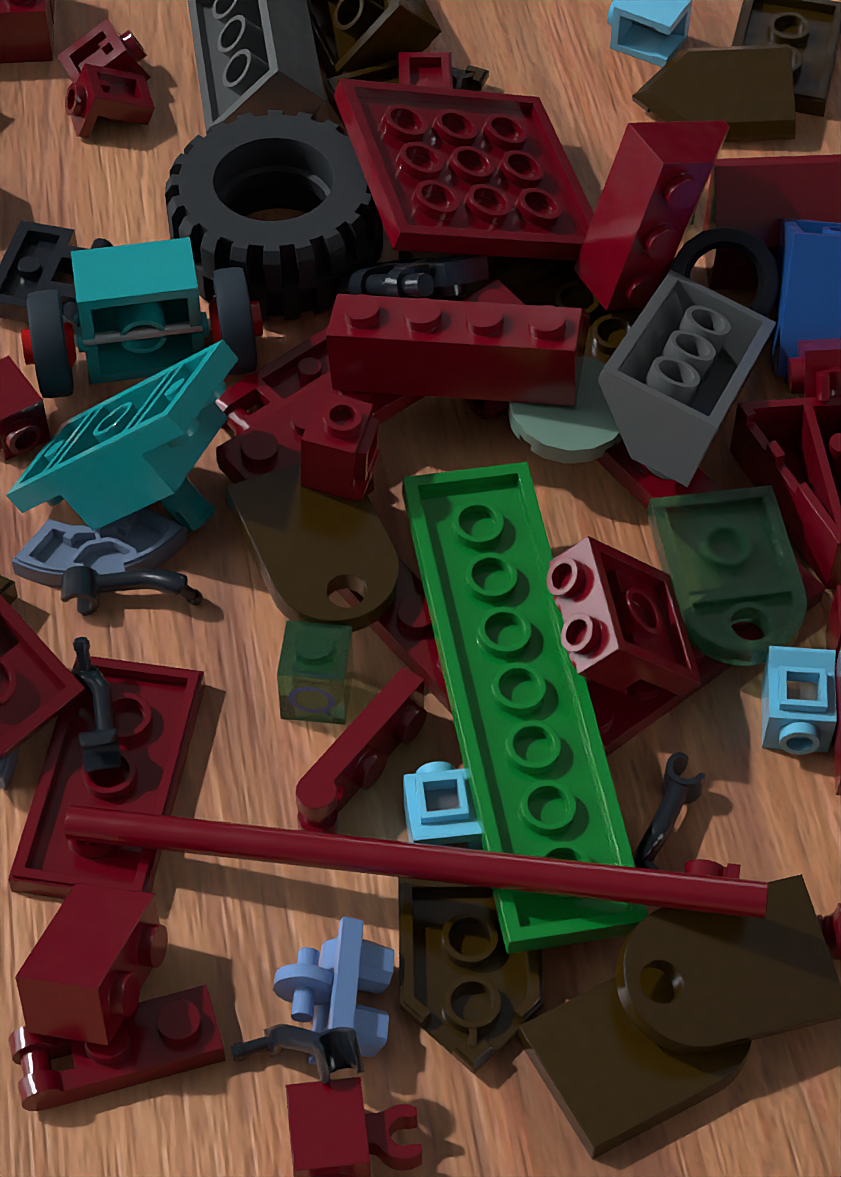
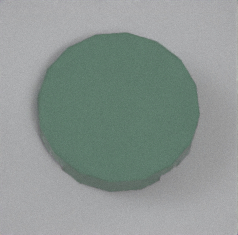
(566, 431)

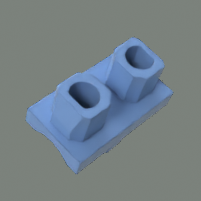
(332, 986)

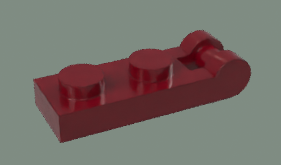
(276, 384)
(361, 752)
(153, 1043)

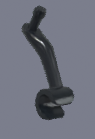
(87, 583)
(101, 746)
(677, 792)
(332, 1048)

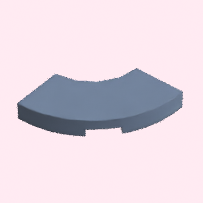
(127, 544)

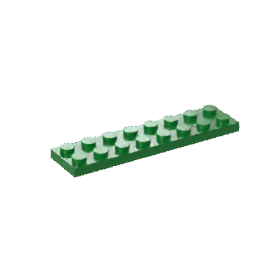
(516, 697)

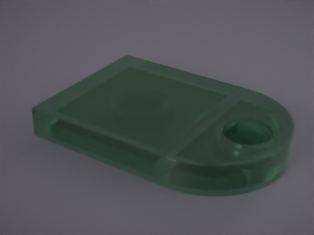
(729, 567)

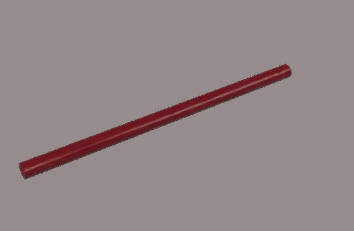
(420, 861)

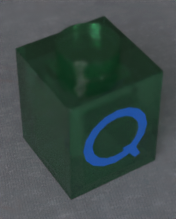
(315, 672)

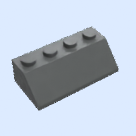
(255, 58)
(681, 374)

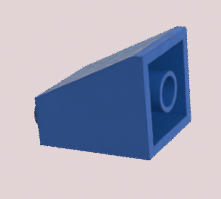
(808, 288)

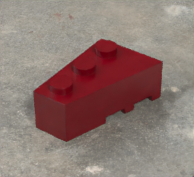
(799, 454)

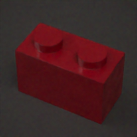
(91, 963)

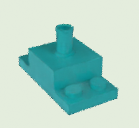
(135, 447)

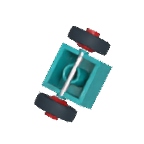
(137, 316)

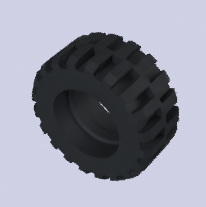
(270, 166)

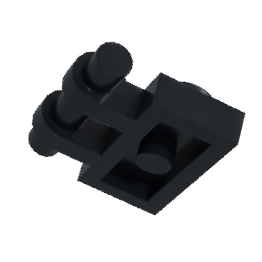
(38, 262)
(416, 277)

